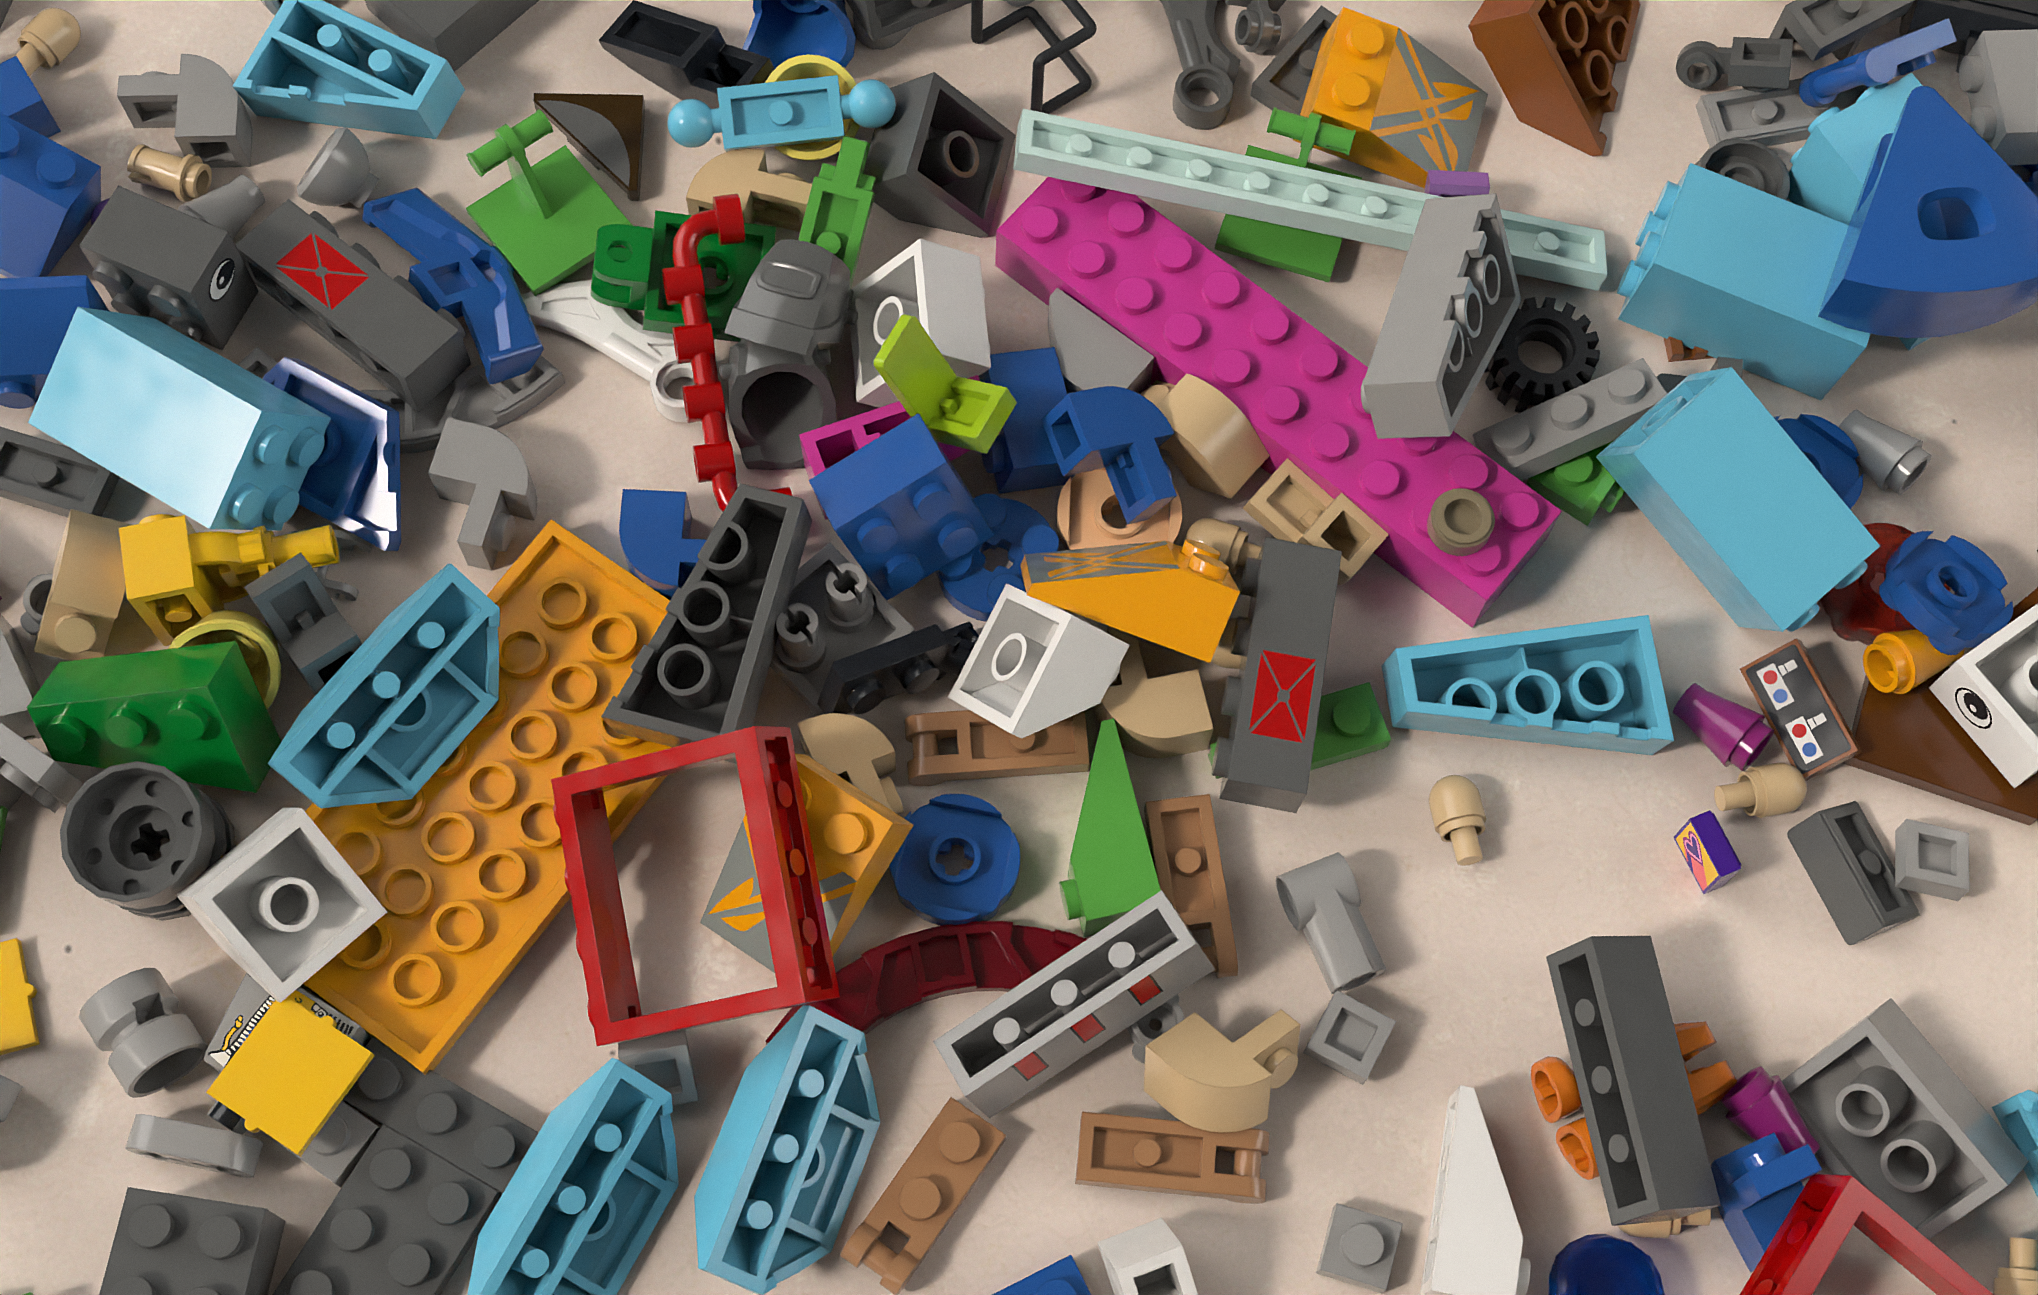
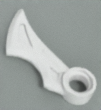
(614, 333)

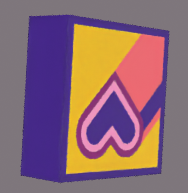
(1707, 851)

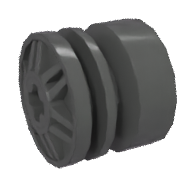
(119, 824)

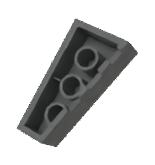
(719, 629)

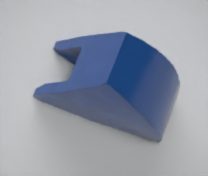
(1936, 233)

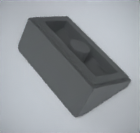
(1851, 872)

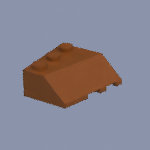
(1557, 61)

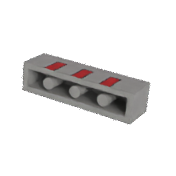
(1073, 1005)

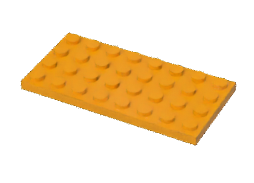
(477, 852)

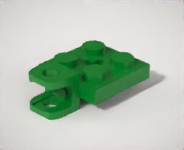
(651, 249)

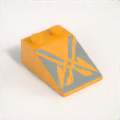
(1398, 97)
(1145, 589)
(851, 848)

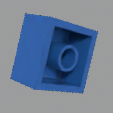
(901, 507)

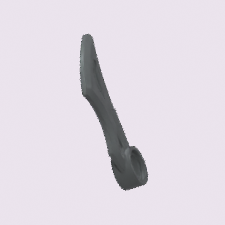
(1203, 61)

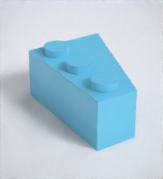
(346, 73)

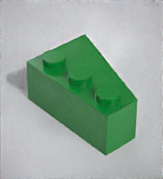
(162, 708)

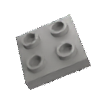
(827, 619)

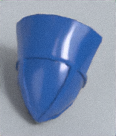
(801, 28)

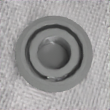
(338, 173)

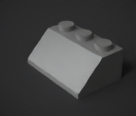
(1902, 1122)

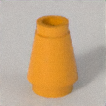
(1906, 658)

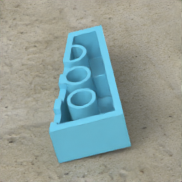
(1544, 686)

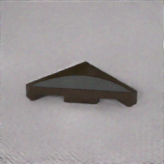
(604, 130)

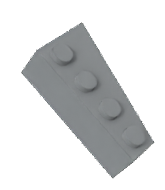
(1442, 319)

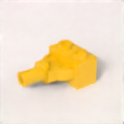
(185, 575)

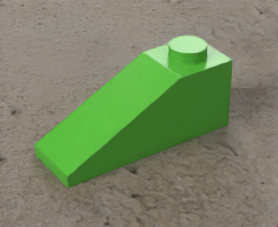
(1110, 852)

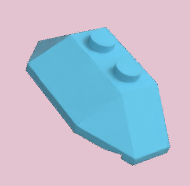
(399, 699)
(787, 1154)
(583, 1192)

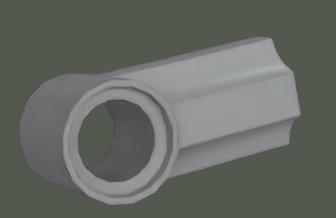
(1325, 904)

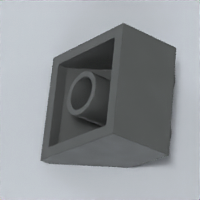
(939, 158)

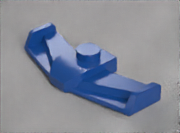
(463, 278)

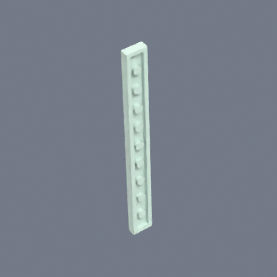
(1282, 193)

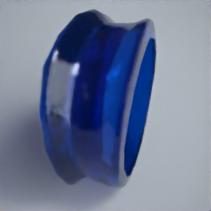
(1603, 1267)

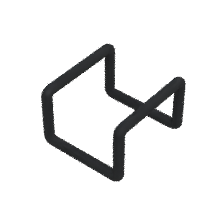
(1057, 49)

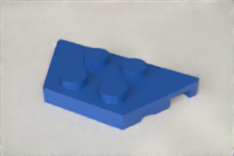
(359, 467)

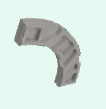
(465, 399)

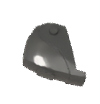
(795, 299)
(775, 400)

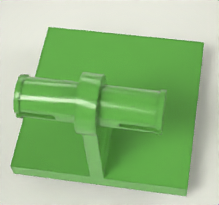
(547, 211)
(1280, 245)

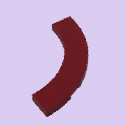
(937, 965)

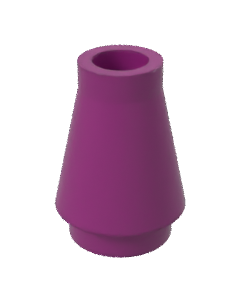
(1726, 728)
(1764, 1107)

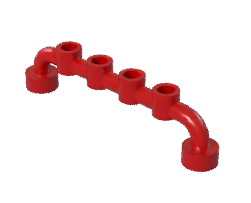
(695, 342)

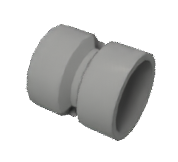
(140, 1027)

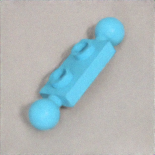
(781, 113)

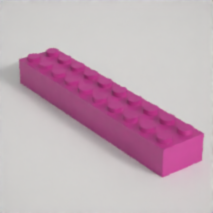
(1281, 374)

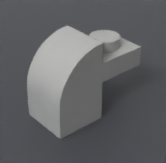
(198, 104)
(489, 475)

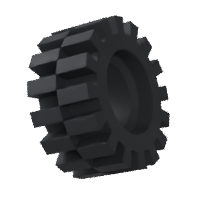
(1554, 329)

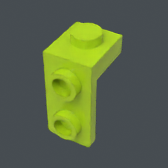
(952, 407)

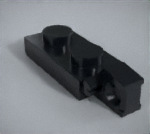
(896, 667)

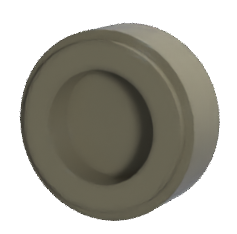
(1460, 522)

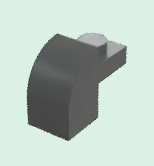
(304, 620)

